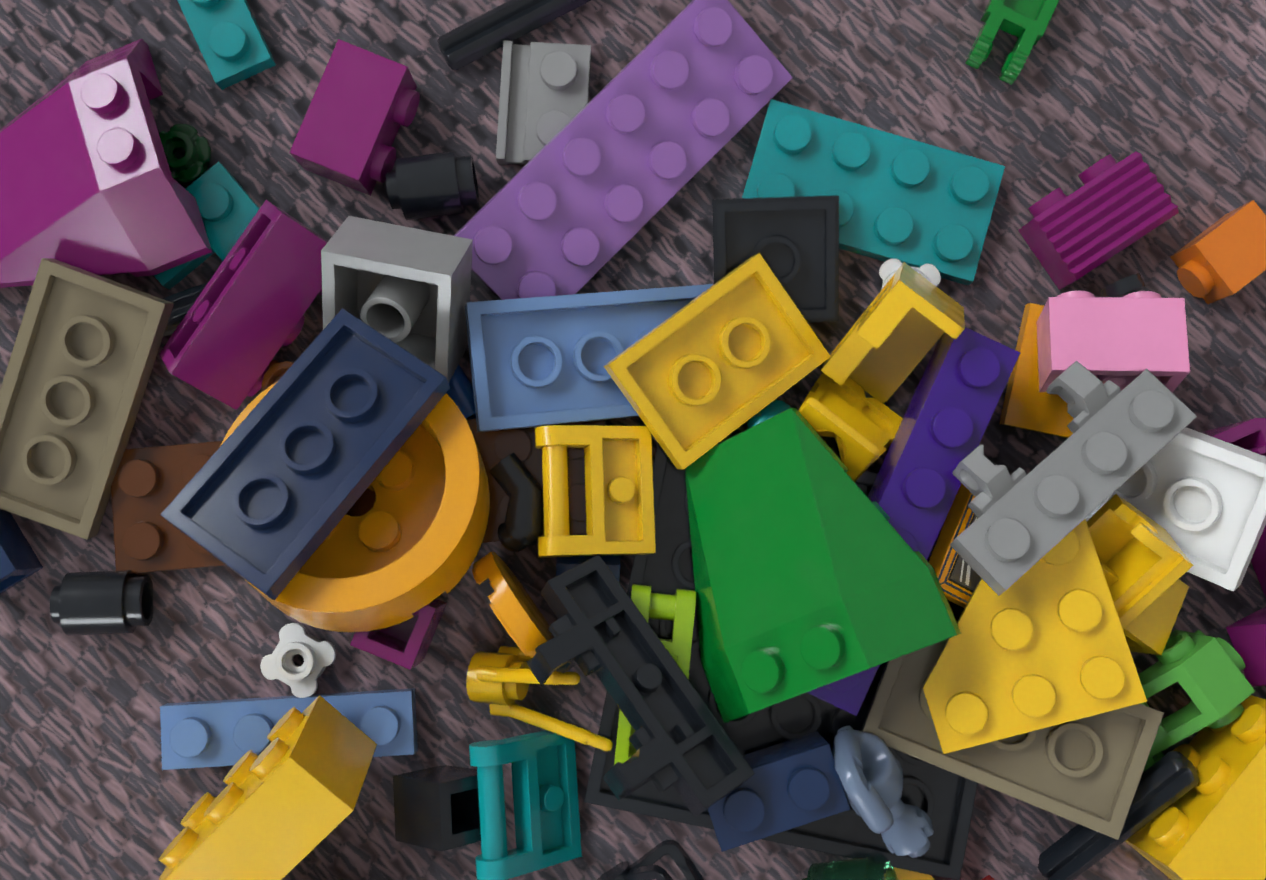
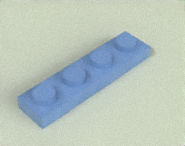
(224, 730)

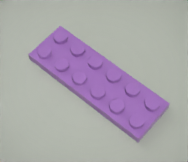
(624, 154)

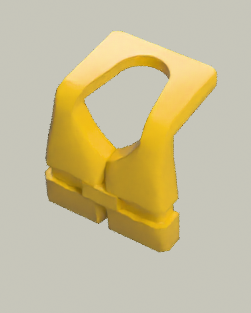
(858, 423)

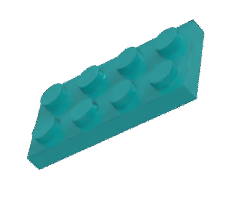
(892, 190)

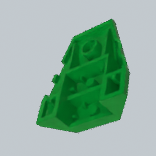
(798, 570)

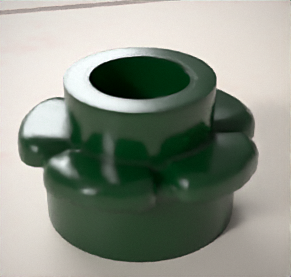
(196, 155)

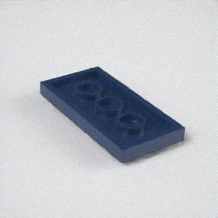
(306, 453)

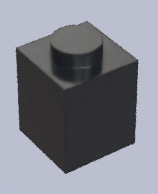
(437, 807)

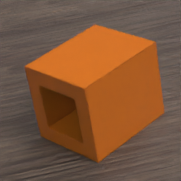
(1224, 255)

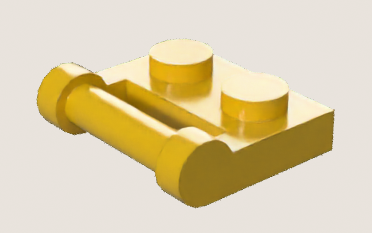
(616, 490)

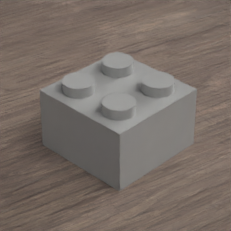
(402, 285)

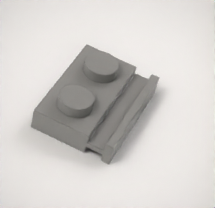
(539, 95)

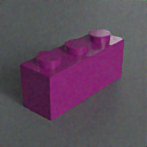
(248, 308)

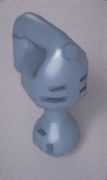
(874, 790)

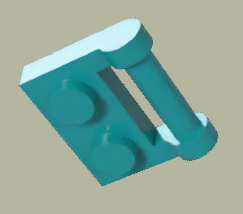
(542, 800)

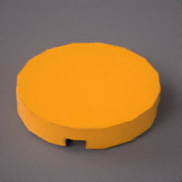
(512, 604)

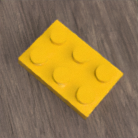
(717, 361)

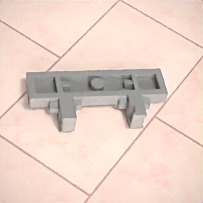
(1032, 512)

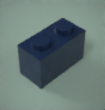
(790, 788)

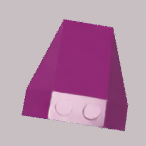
(92, 178)

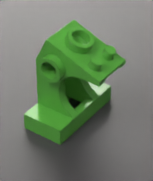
(1210, 676)

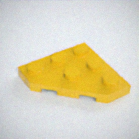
(1034, 653)

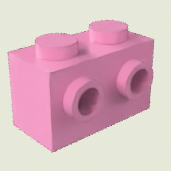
(1113, 337)

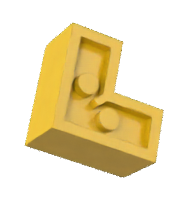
(894, 334)

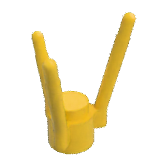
(506, 677)

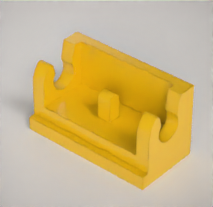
(1135, 557)

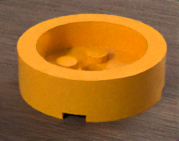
(411, 542)

